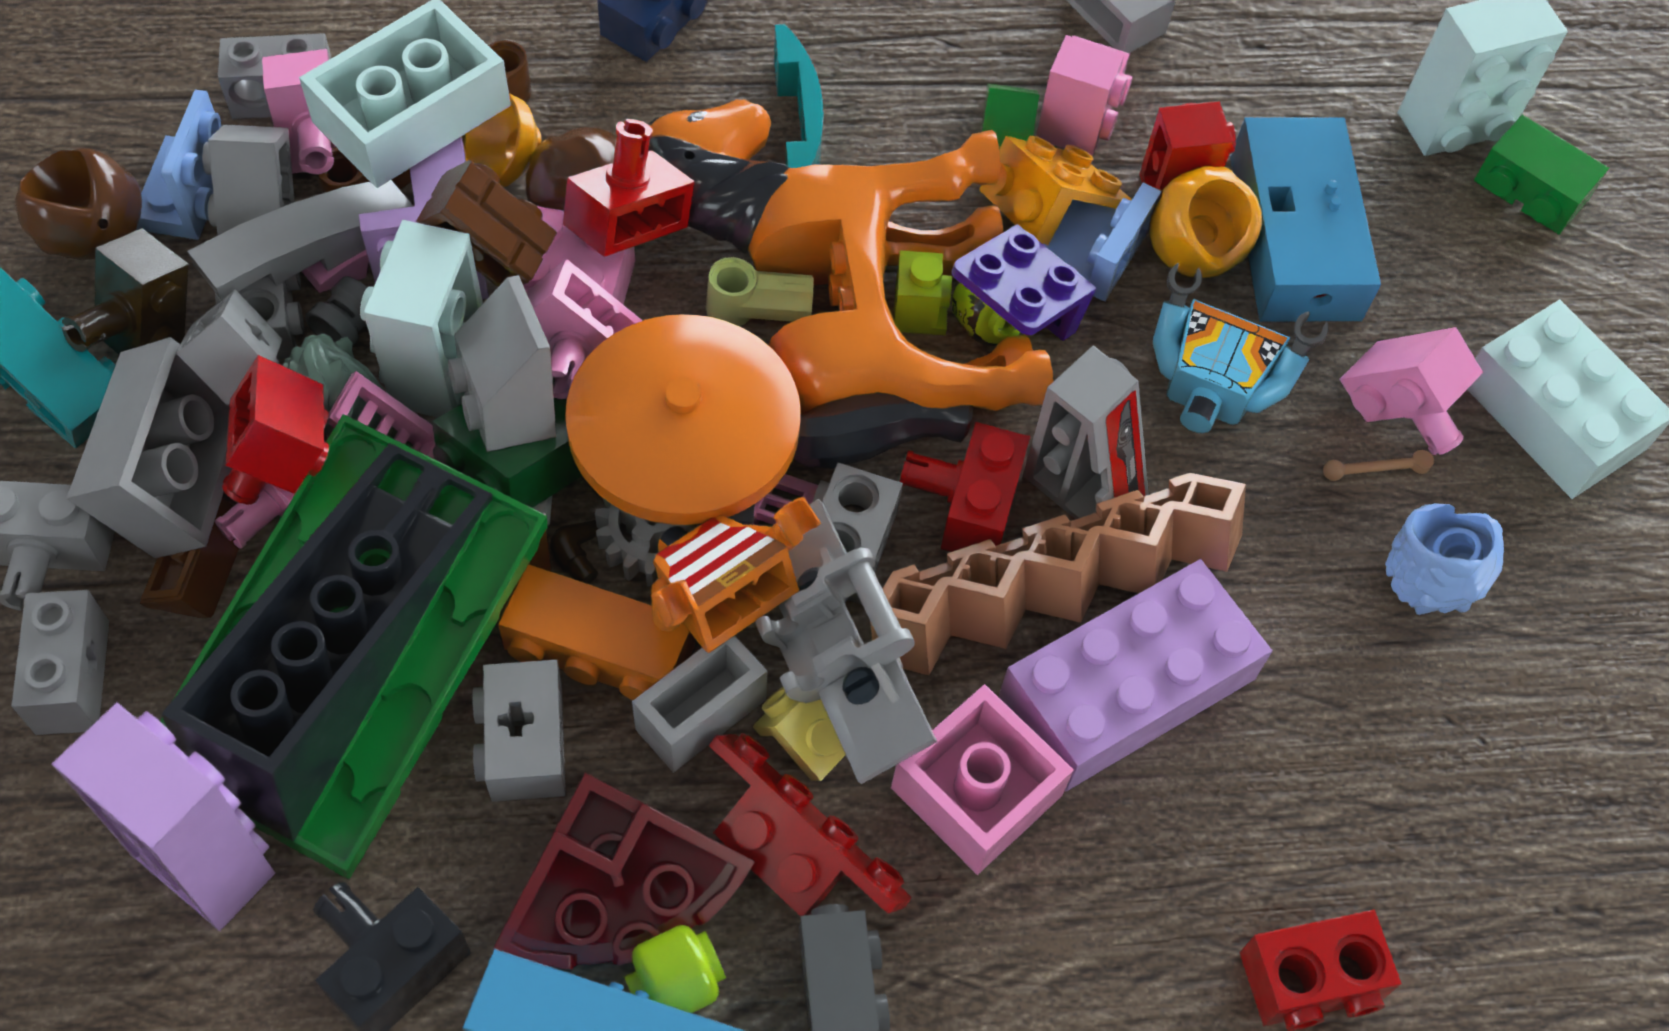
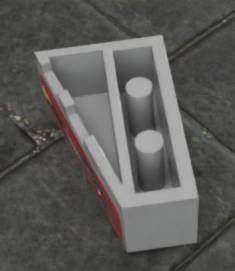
(1089, 436)

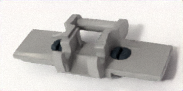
(827, 660)

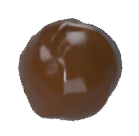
(562, 158)
(77, 203)

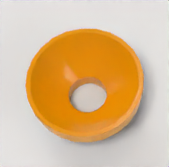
(505, 141)

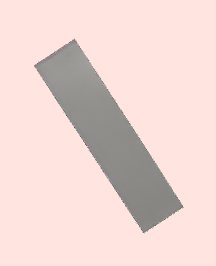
(293, 237)

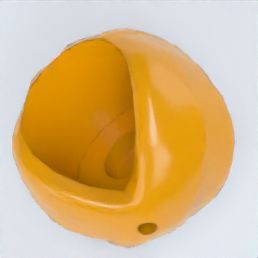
(1205, 222)

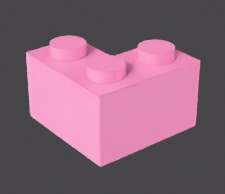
(1081, 94)

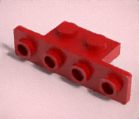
(791, 841)

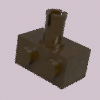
(136, 296)

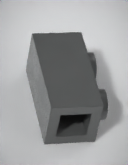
(838, 971)

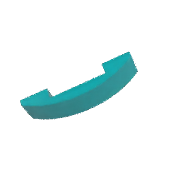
(798, 77)

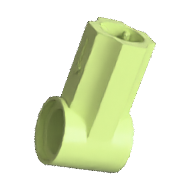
(742, 293)

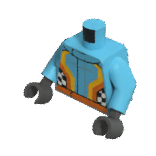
(1223, 362)

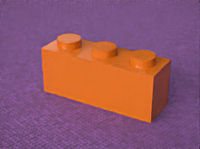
(590, 633)

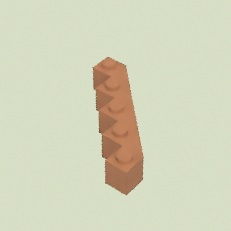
(1062, 563)

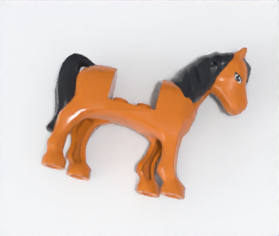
(851, 367)

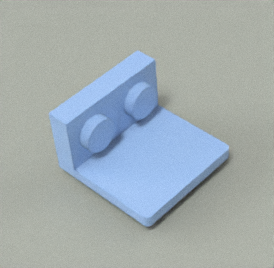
(177, 185)
(1104, 239)

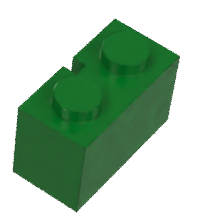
(1541, 173)

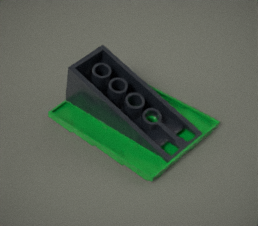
(351, 640)

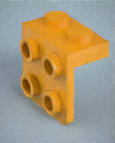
(1043, 180)

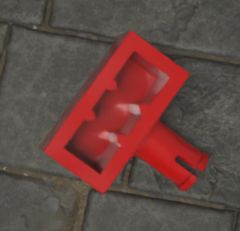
(629, 199)
(274, 431)
(976, 488)

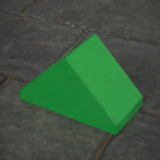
(1010, 111)

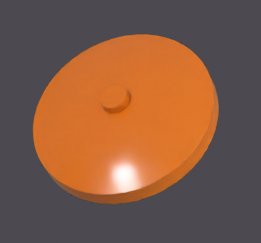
(683, 419)

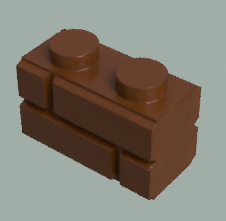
(503, 230)

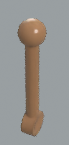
(1419, 462)

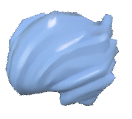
(1445, 558)

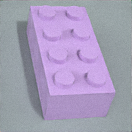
(1136, 671)
(168, 812)

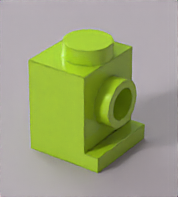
(921, 293)

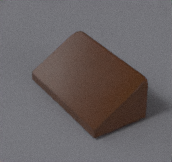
(193, 579)

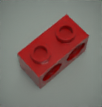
(1314, 955)

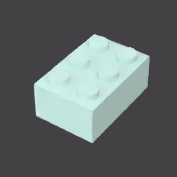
(1480, 72)
(406, 91)
(415, 309)
(1567, 398)

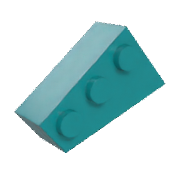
(43, 368)

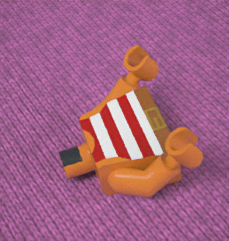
(726, 573)

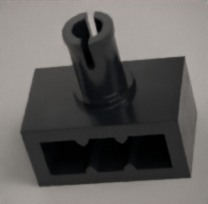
(388, 959)

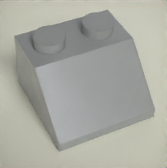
(505, 370)

